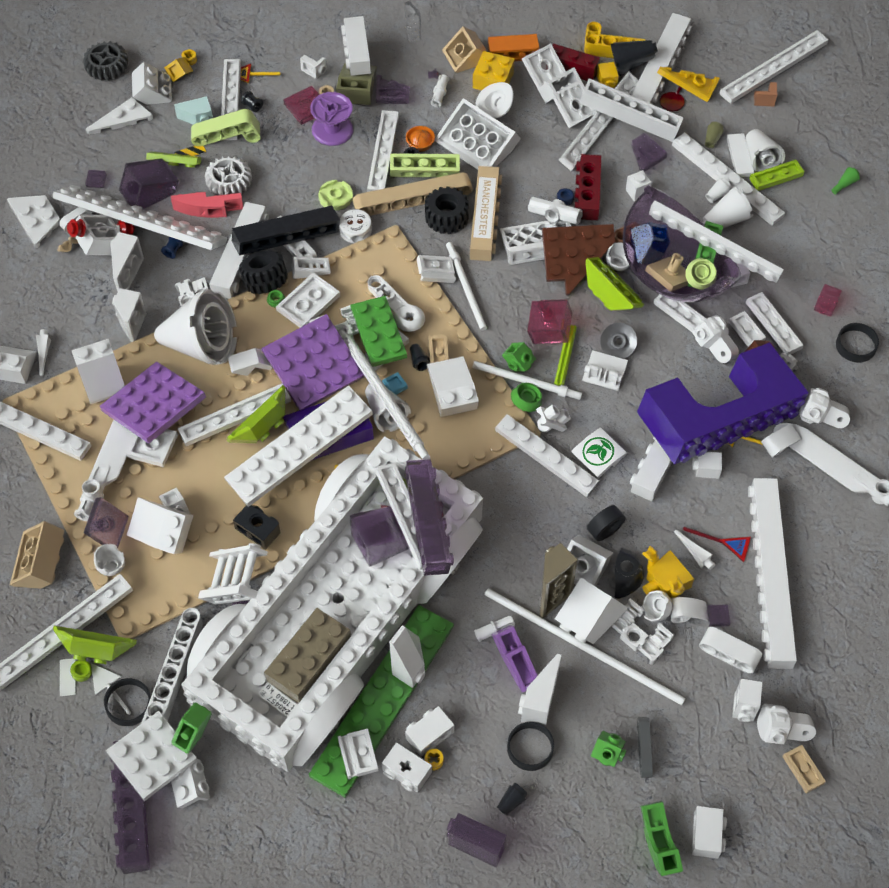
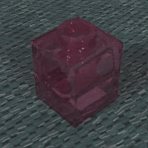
(827, 300)

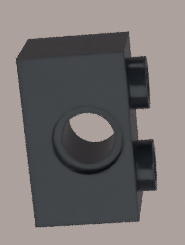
(261, 535)

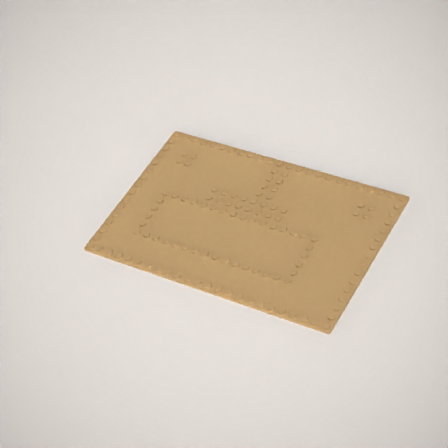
(170, 582)

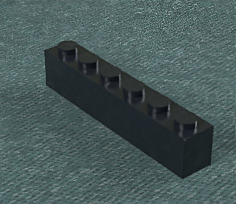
(285, 230)

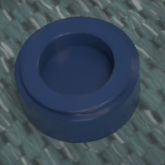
(566, 195)

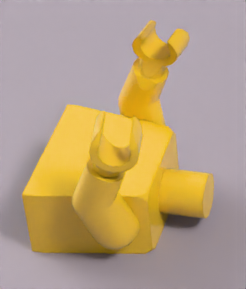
(666, 574)

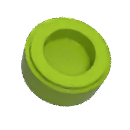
(81, 670)

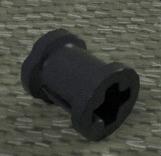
(251, 101)

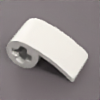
(780, 440)
(685, 608)

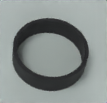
(862, 328)
(127, 681)
(533, 725)

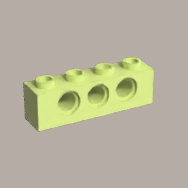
(424, 165)

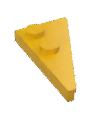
(690, 81)

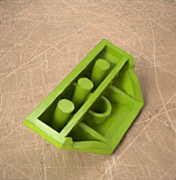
(610, 286)
(261, 421)
(92, 644)

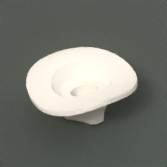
(495, 99)

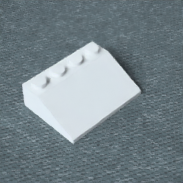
(477, 136)

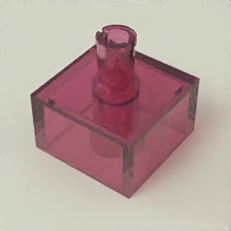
(549, 321)

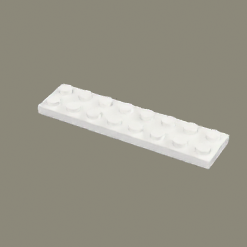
(298, 445)

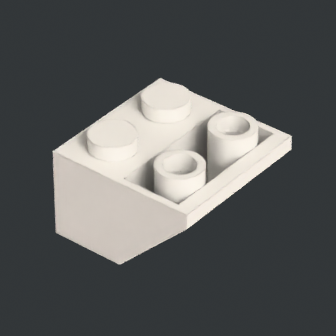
(151, 85)

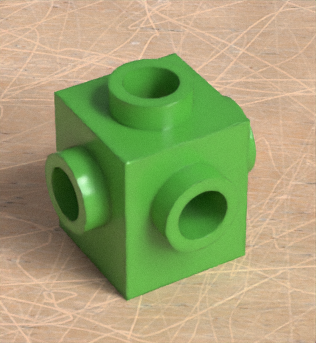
(519, 357)
(609, 749)

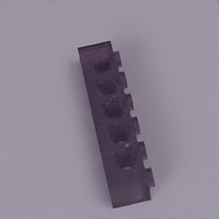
(139, 858)

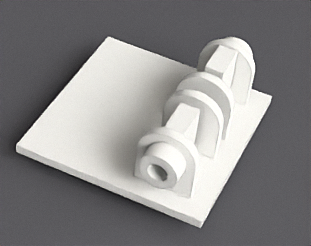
(604, 370)

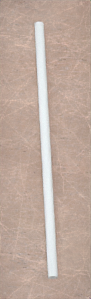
(585, 647)

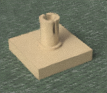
(669, 272)

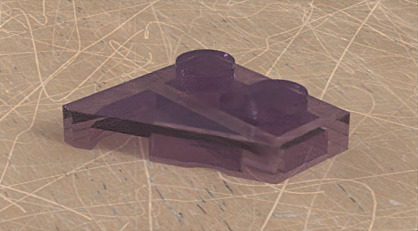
(391, 92)
(647, 152)

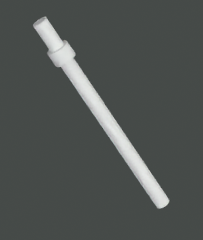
(466, 286)
(561, 390)

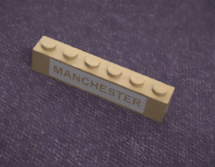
(484, 213)

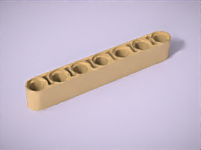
(408, 194)

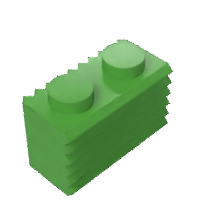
(191, 727)

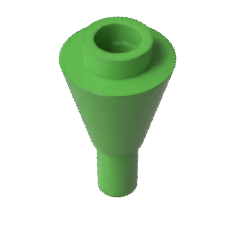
(849, 177)

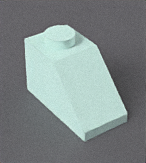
(194, 110)

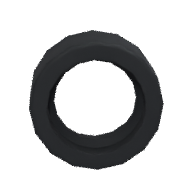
(606, 523)

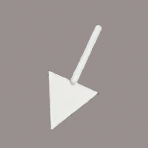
(103, 679)

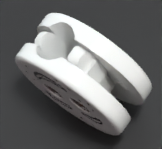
(355, 225)

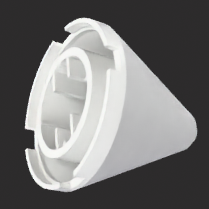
(201, 328)

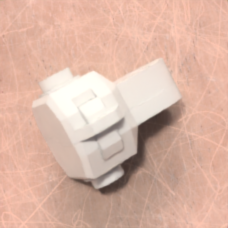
(714, 335)
(820, 408)
(778, 725)

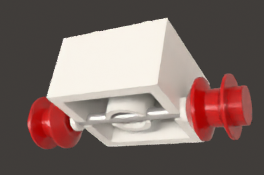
(97, 232)

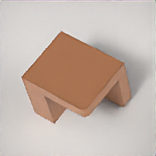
(766, 98)

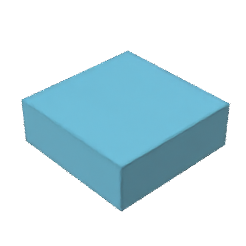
(395, 383)

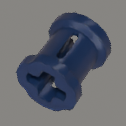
(171, 247)

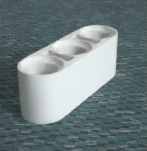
(730, 650)

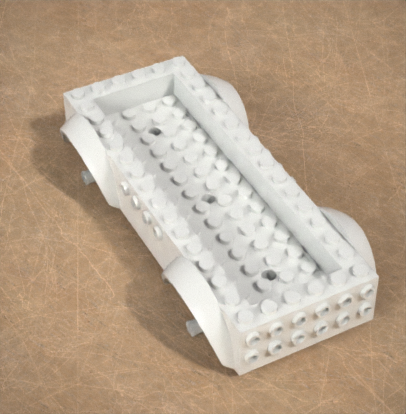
(318, 572)

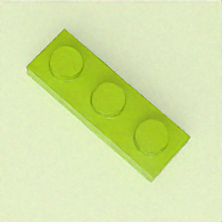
(175, 159)
(776, 175)

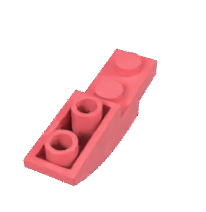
(202, 206)

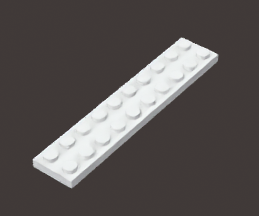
(135, 215)

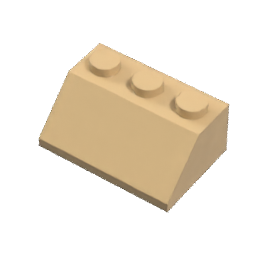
(37, 556)

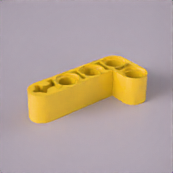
(600, 44)

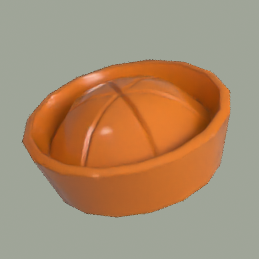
(420, 138)

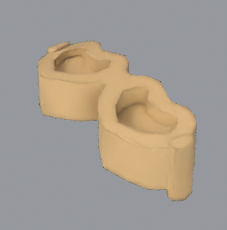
(67, 245)

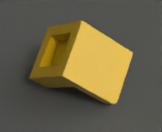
(178, 68)

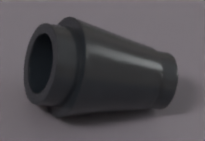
(419, 357)
(512, 798)

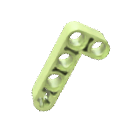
(226, 126)

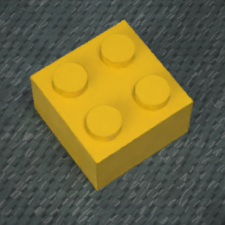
(492, 69)

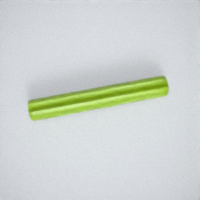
(565, 358)

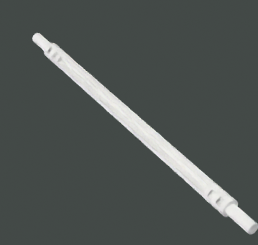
(384, 395)

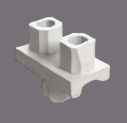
(552, 418)

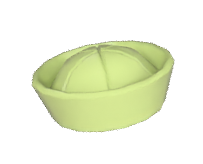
(701, 273)

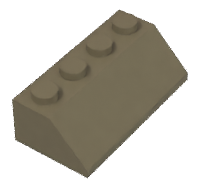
(557, 578)

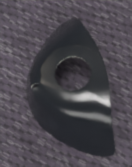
(627, 581)

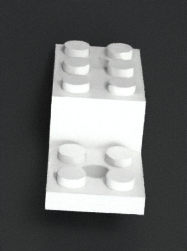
(558, 84)

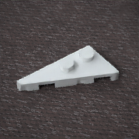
(123, 115)

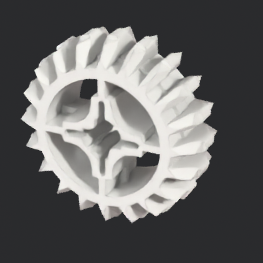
(232, 174)

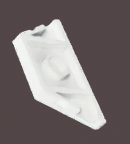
(35, 216)

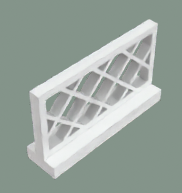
(526, 252)

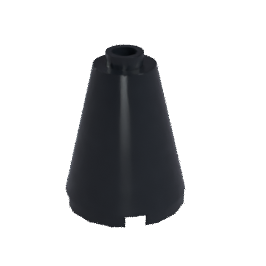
(632, 54)

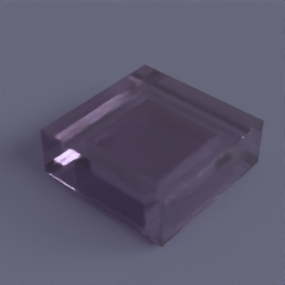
(95, 178)
(718, 615)

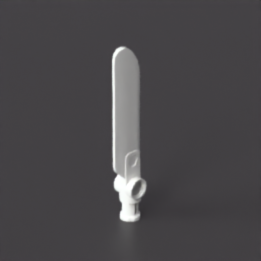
(838, 465)
(106, 468)

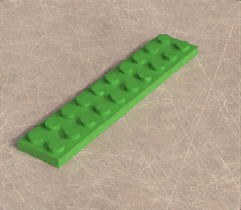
(379, 702)

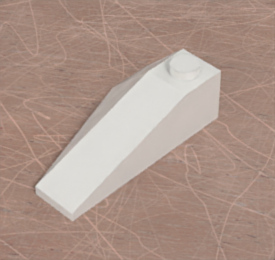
(407, 657)

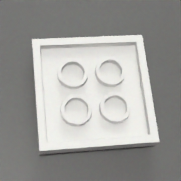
(149, 757)

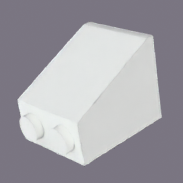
(98, 370)
(589, 612)

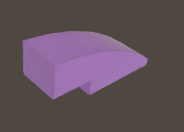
(515, 657)

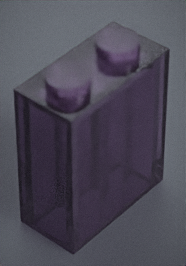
(476, 839)

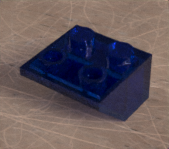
(650, 242)

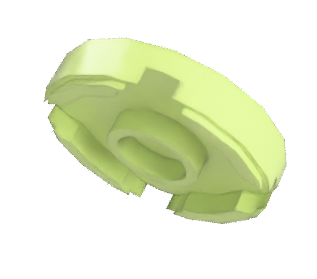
(335, 194)

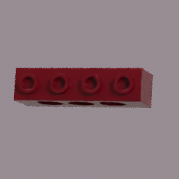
(589, 186)

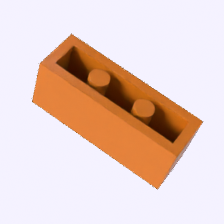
(514, 45)

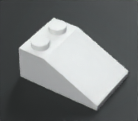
(126, 259)
(453, 386)
(160, 526)
(539, 694)

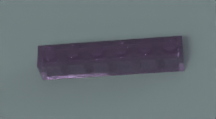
(427, 517)

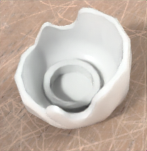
(616, 257)
(109, 560)
(657, 606)

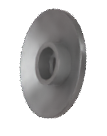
(612, 333)

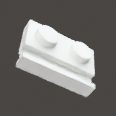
(436, 268)
(358, 753)

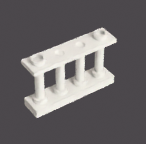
(235, 591)

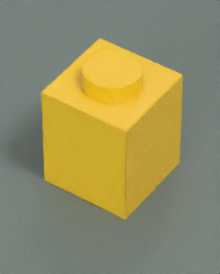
(607, 74)

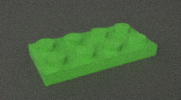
(378, 331)

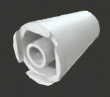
(763, 151)
(730, 210)
(381, 416)

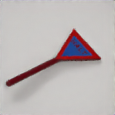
(736, 545)

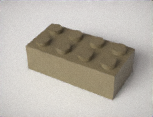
(307, 655)

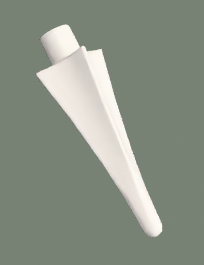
(43, 344)
(701, 556)

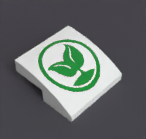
(599, 452)

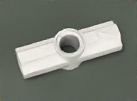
(555, 210)

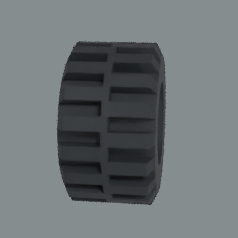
(446, 199)
(263, 272)

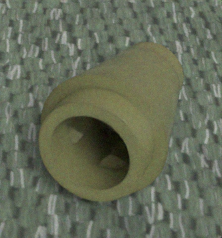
(713, 134)

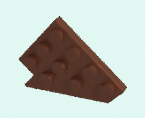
(570, 247)

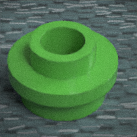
(275, 294)

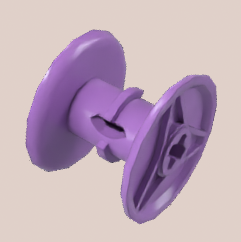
(331, 117)

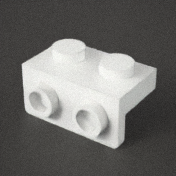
(190, 786)

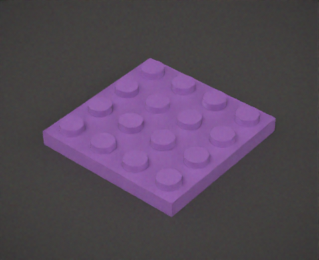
(313, 362)
(152, 402)

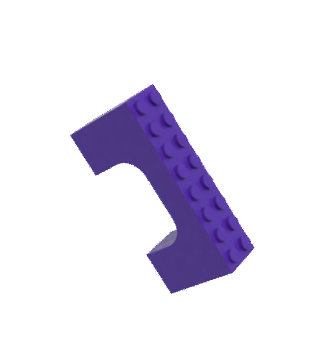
(691, 429)

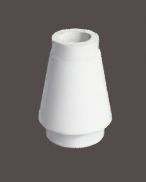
(718, 190)

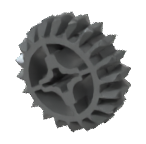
(105, 60)

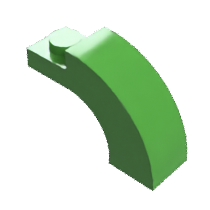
(659, 840)

